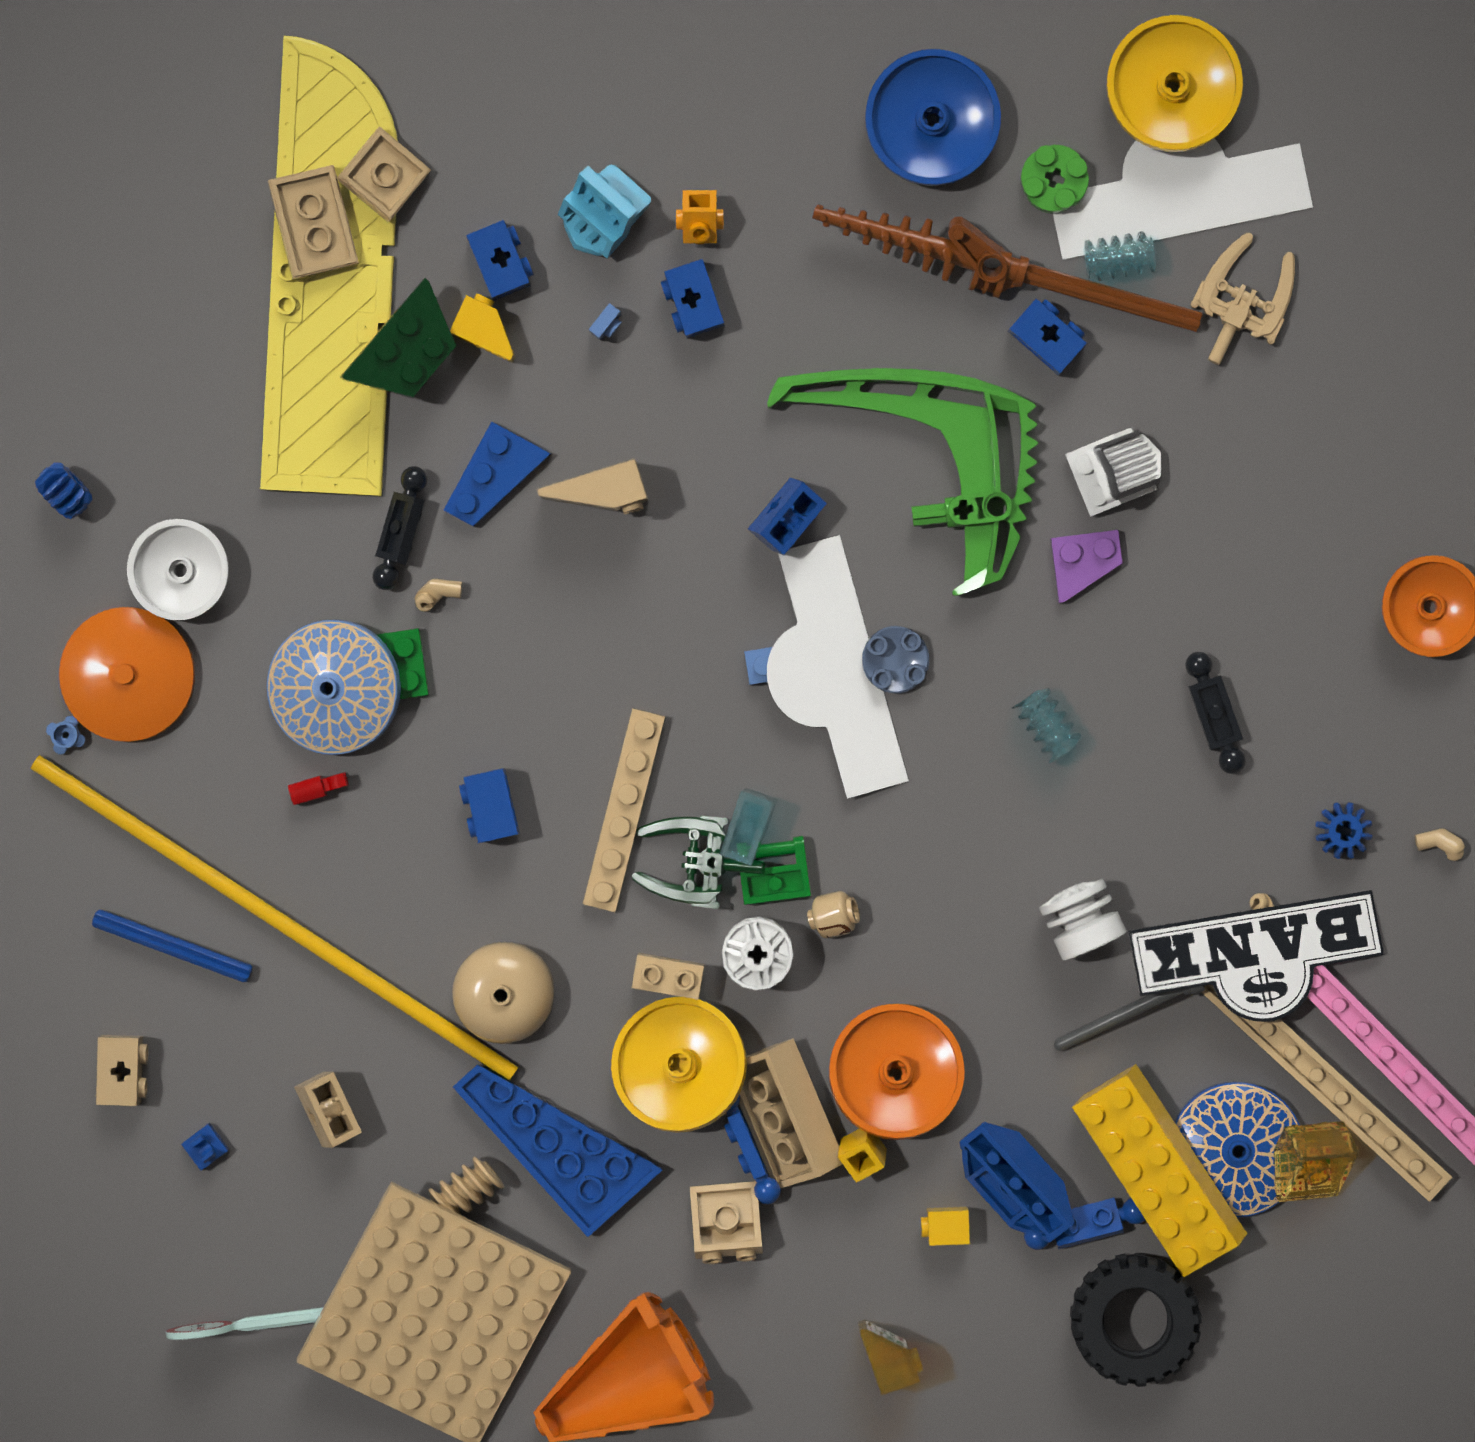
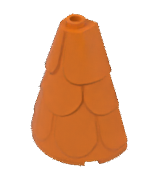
(630, 1378)

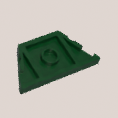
(405, 347)

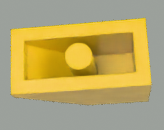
(482, 326)

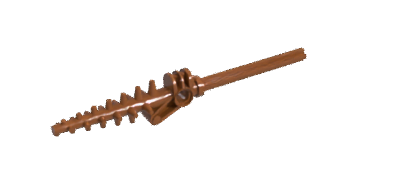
(971, 247)

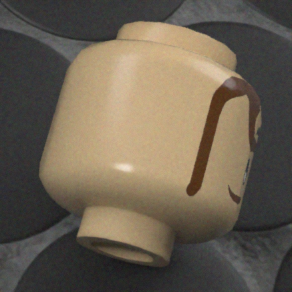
(833, 914)

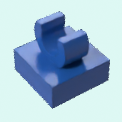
(205, 1146)

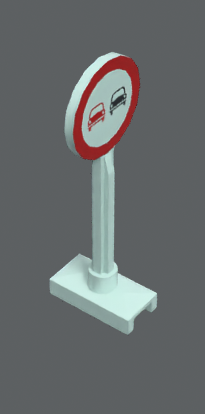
(245, 1324)

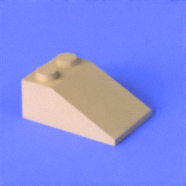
(608, 488)

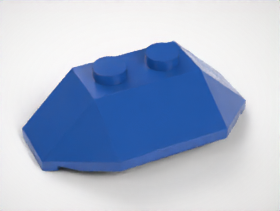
(1016, 1180)

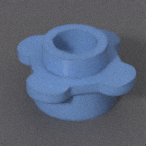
(56, 732)

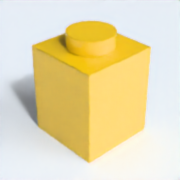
(862, 1154)
(946, 1226)

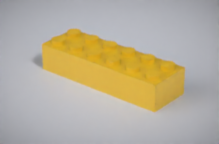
(1159, 1170)

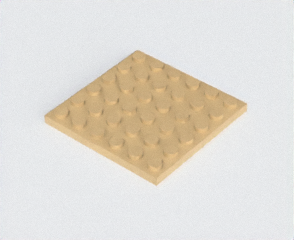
(433, 1314)

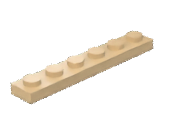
(624, 810)

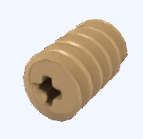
(467, 1187)

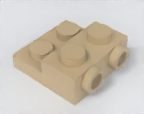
(726, 1222)

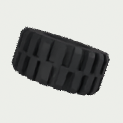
(1142, 1365)

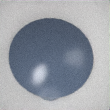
(895, 659)

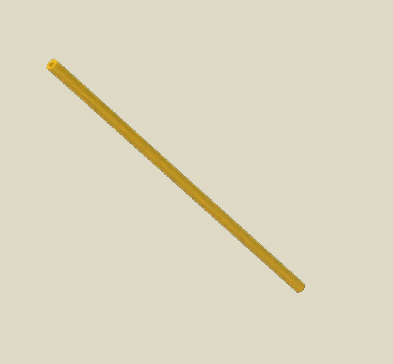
(274, 917)

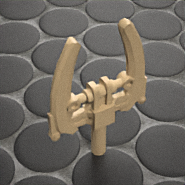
(1237, 313)

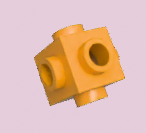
(699, 217)

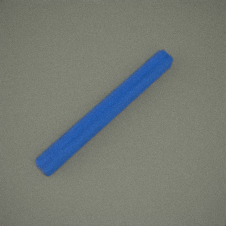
(172, 945)

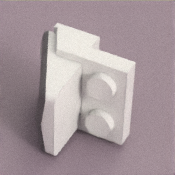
(1116, 469)

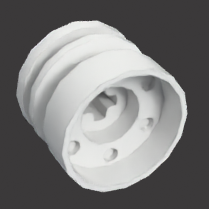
(1082, 919)
(772, 940)

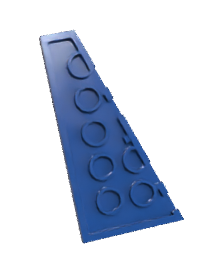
(570, 1160)

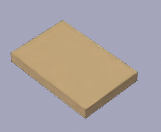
(313, 222)

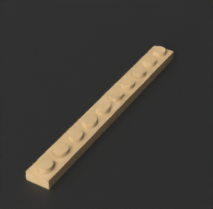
(1342, 1100)

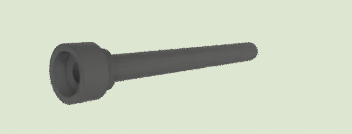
(1119, 1016)

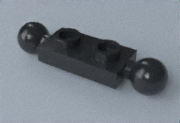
(399, 528)
(1215, 712)

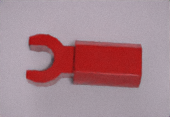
(315, 787)

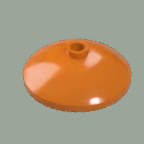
(1453, 593)

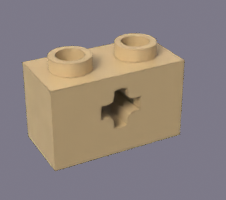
(668, 976)
(111, 1053)
(328, 1109)

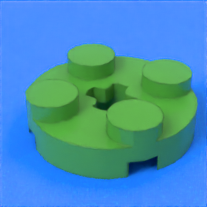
(1037, 187)

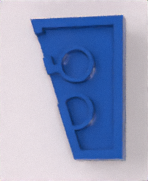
(492, 473)

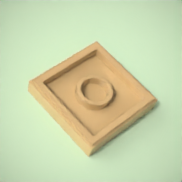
(383, 174)

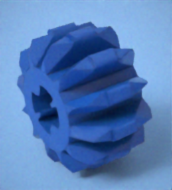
(63, 490)
(1352, 823)

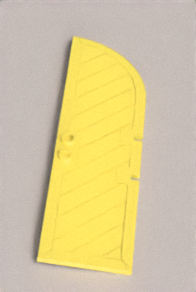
(316, 425)

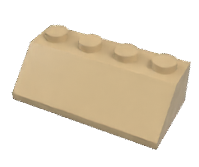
(787, 1116)

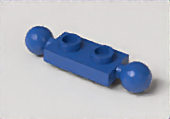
(766, 1188)
(1091, 1223)

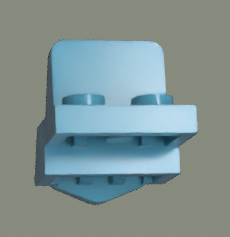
(602, 210)

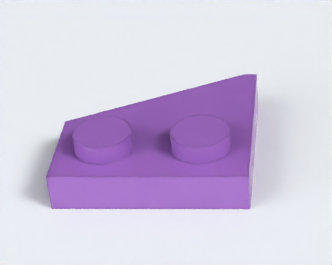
(1083, 560)

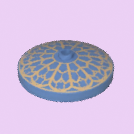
(362, 681)

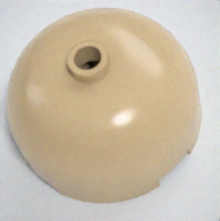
(524, 979)

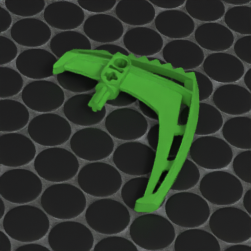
(971, 439)

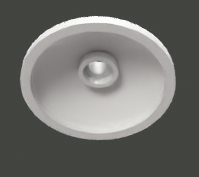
(154, 562)

